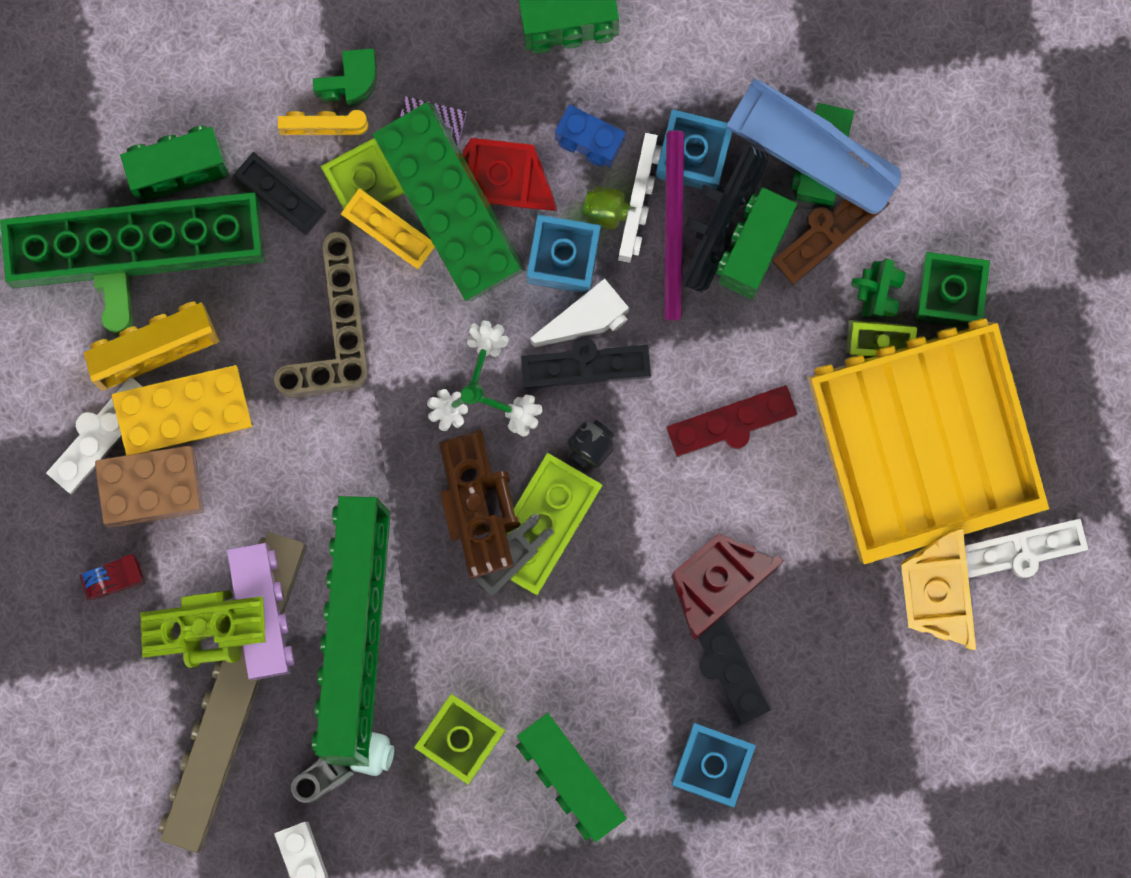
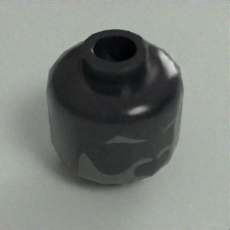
(591, 444)

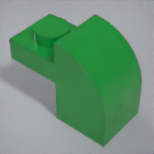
(357, 82)

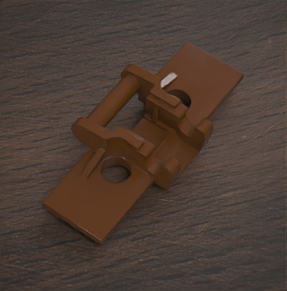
(467, 507)

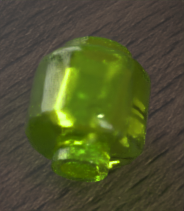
(605, 207)

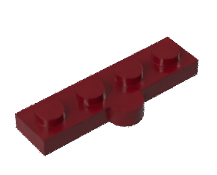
(732, 422)

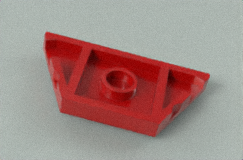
(509, 174)

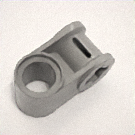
(323, 778)

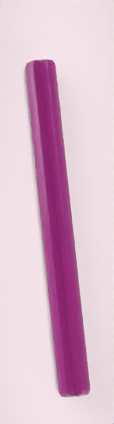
(674, 224)

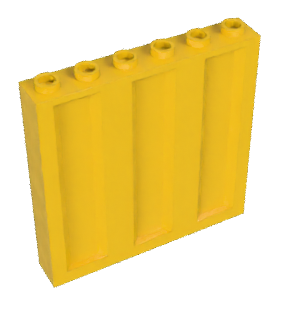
(927, 440)

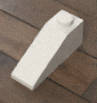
(588, 316)

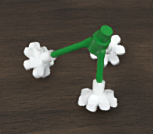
(450, 408)

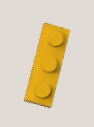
(388, 229)

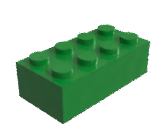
(571, 777)

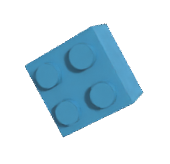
(704, 149)
(563, 254)
(713, 765)

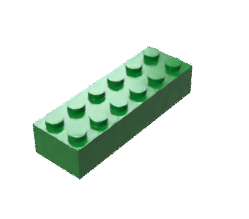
(449, 202)

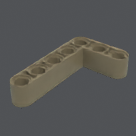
(341, 328)

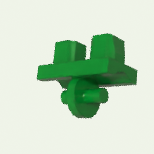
(874, 289)

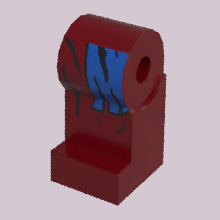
(112, 577)

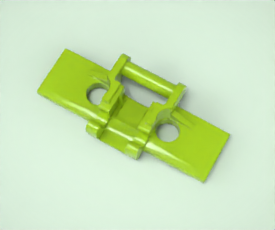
(203, 616)

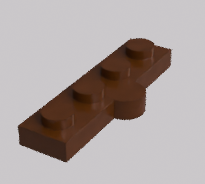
(826, 234)

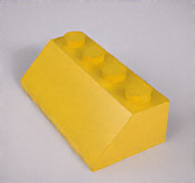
(150, 346)

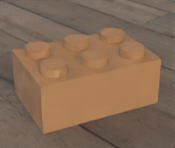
(149, 486)

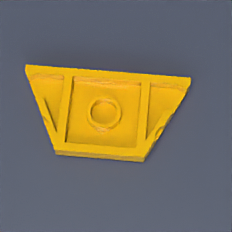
(940, 590)

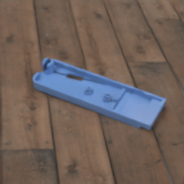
(814, 147)

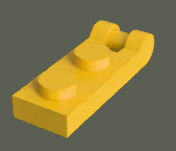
(323, 124)

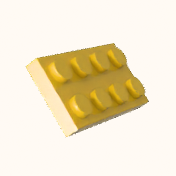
(181, 410)

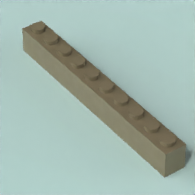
(221, 726)

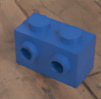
(589, 136)

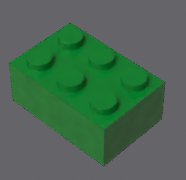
(567, 23)
(174, 163)
(755, 242)

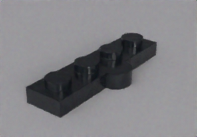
(585, 365)
(728, 664)

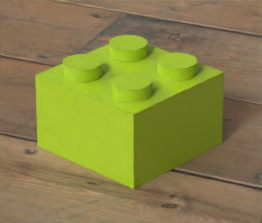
(460, 739)

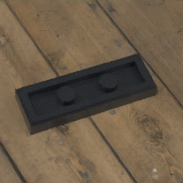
(279, 193)

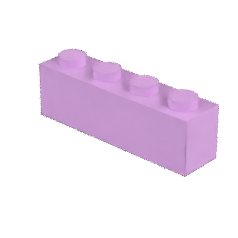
(254, 577)

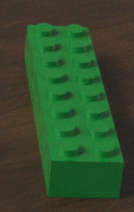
(132, 240)
(352, 631)

